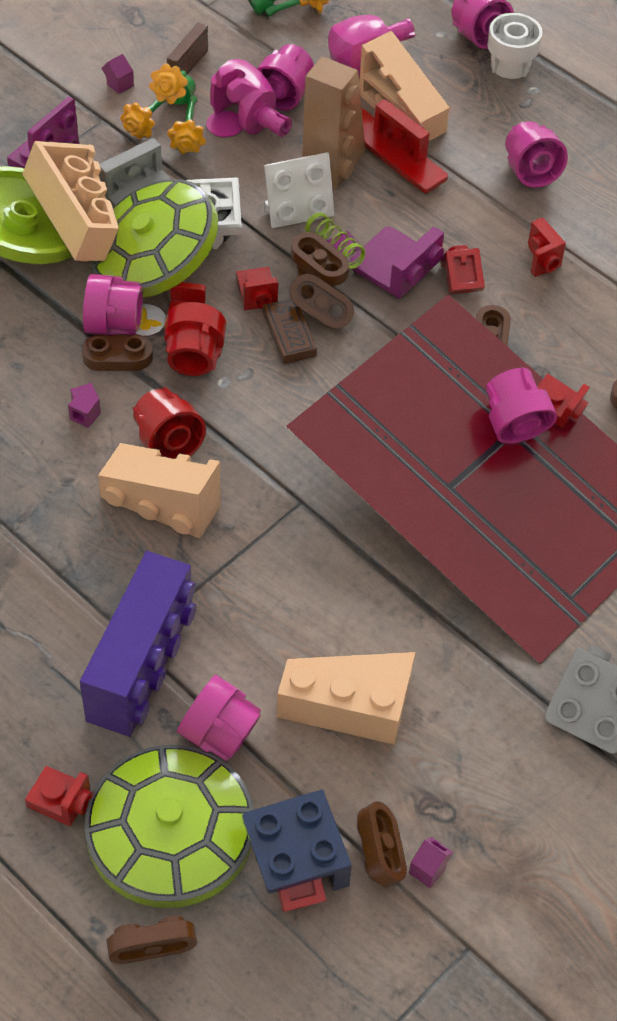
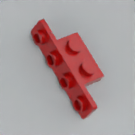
(401, 146)

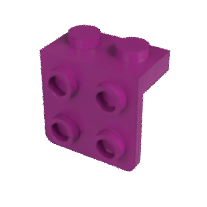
(398, 261)

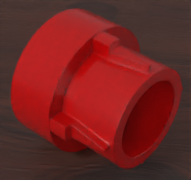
(194, 338)
(168, 423)

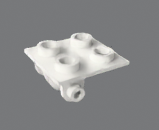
(298, 190)

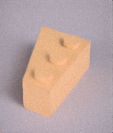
(393, 75)
(162, 487)
(348, 693)

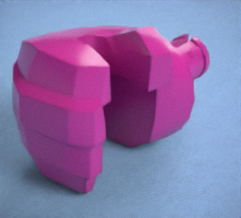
(349, 35)
(250, 90)

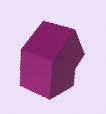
(119, 74)
(84, 405)
(430, 861)

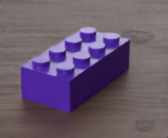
(138, 644)

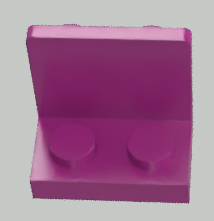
(57, 127)

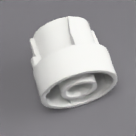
(513, 43)

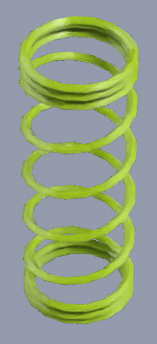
(324, 232)

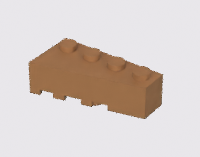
(333, 117)

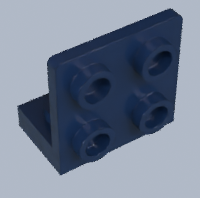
(297, 843)

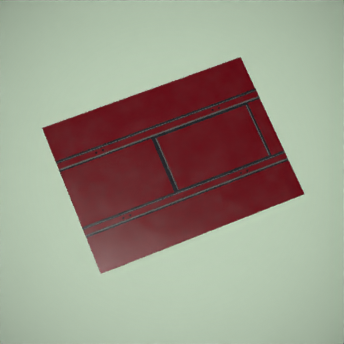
(508, 524)

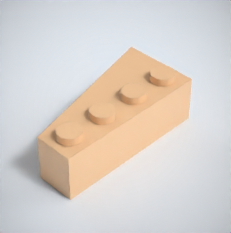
(73, 197)

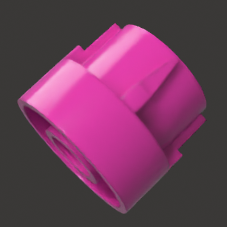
(475, 17)
(287, 74)
(535, 154)
(112, 305)
(518, 406)
(219, 718)

